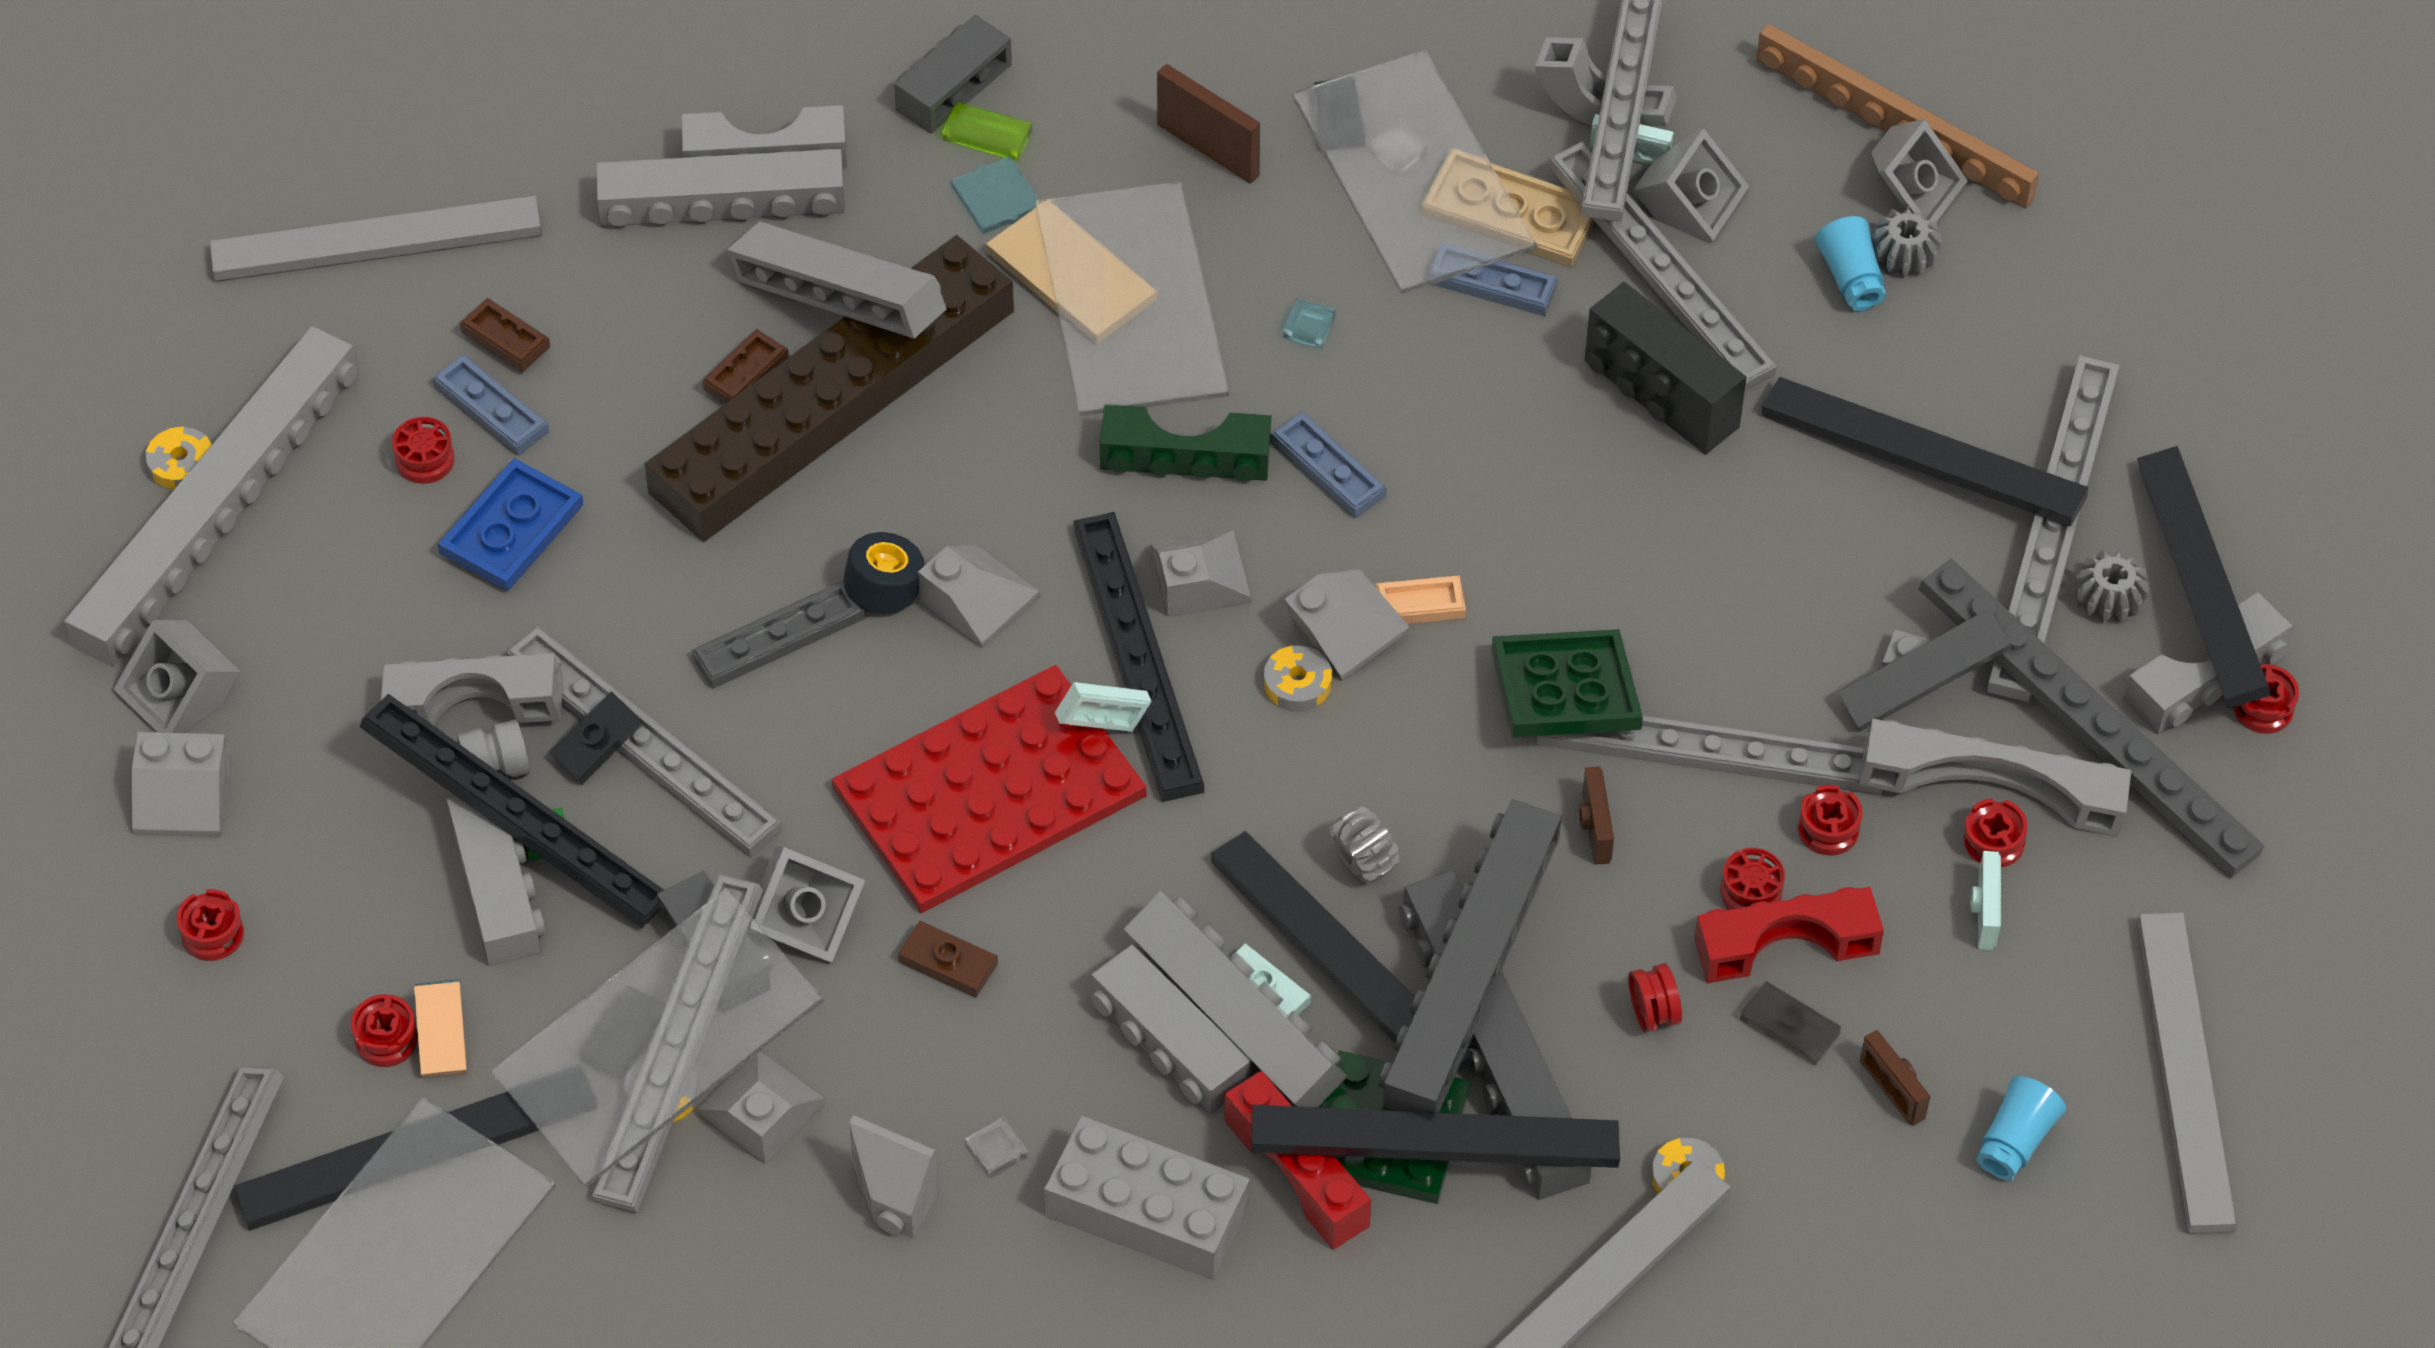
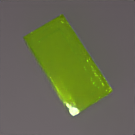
(987, 131)

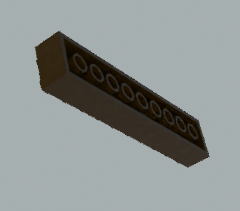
(820, 397)

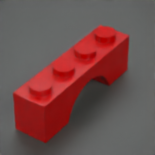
(1840, 922)
(1324, 1187)

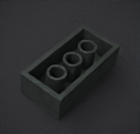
(1664, 368)

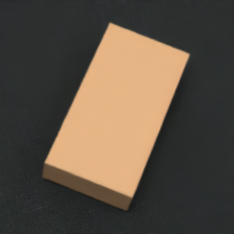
(1426, 599)
(440, 1029)

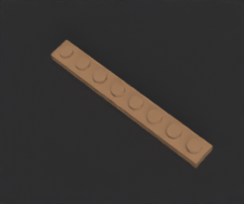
(1886, 109)

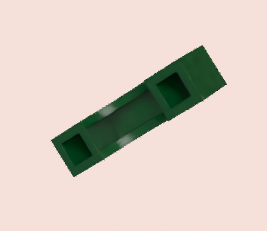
(1138, 444)

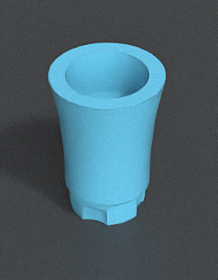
(1852, 261)
(2019, 1126)

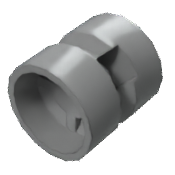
(500, 749)

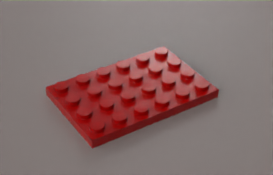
(986, 790)

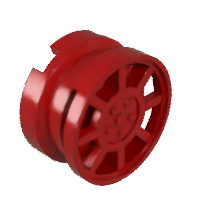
(424, 452)
(2268, 712)
(1830, 819)
(1997, 829)
(1751, 879)
(209, 924)
(1655, 997)
(383, 1029)

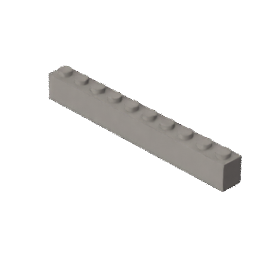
(211, 497)

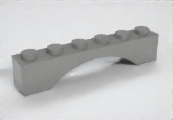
(2081, 791)

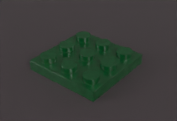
(1566, 683)
(1401, 1177)

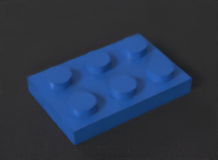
(510, 524)

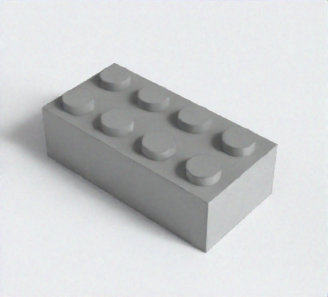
(1147, 1197)

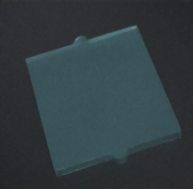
(995, 194)

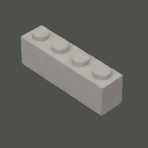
(497, 885)
(1169, 1028)

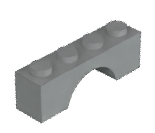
(812, 130)
(524, 683)
(2170, 690)

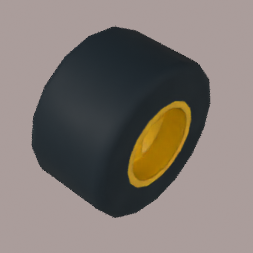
(883, 572)

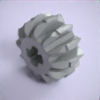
(1906, 241)
(2112, 586)
(1364, 844)

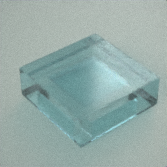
(1309, 323)

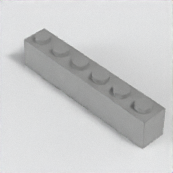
(720, 187)
(837, 279)
(1235, 1001)

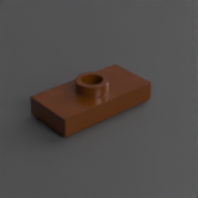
(505, 335)
(744, 366)
(1595, 815)
(948, 958)
(1895, 1077)

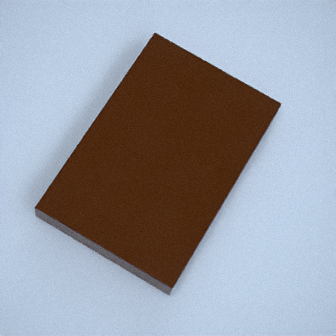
(1208, 123)

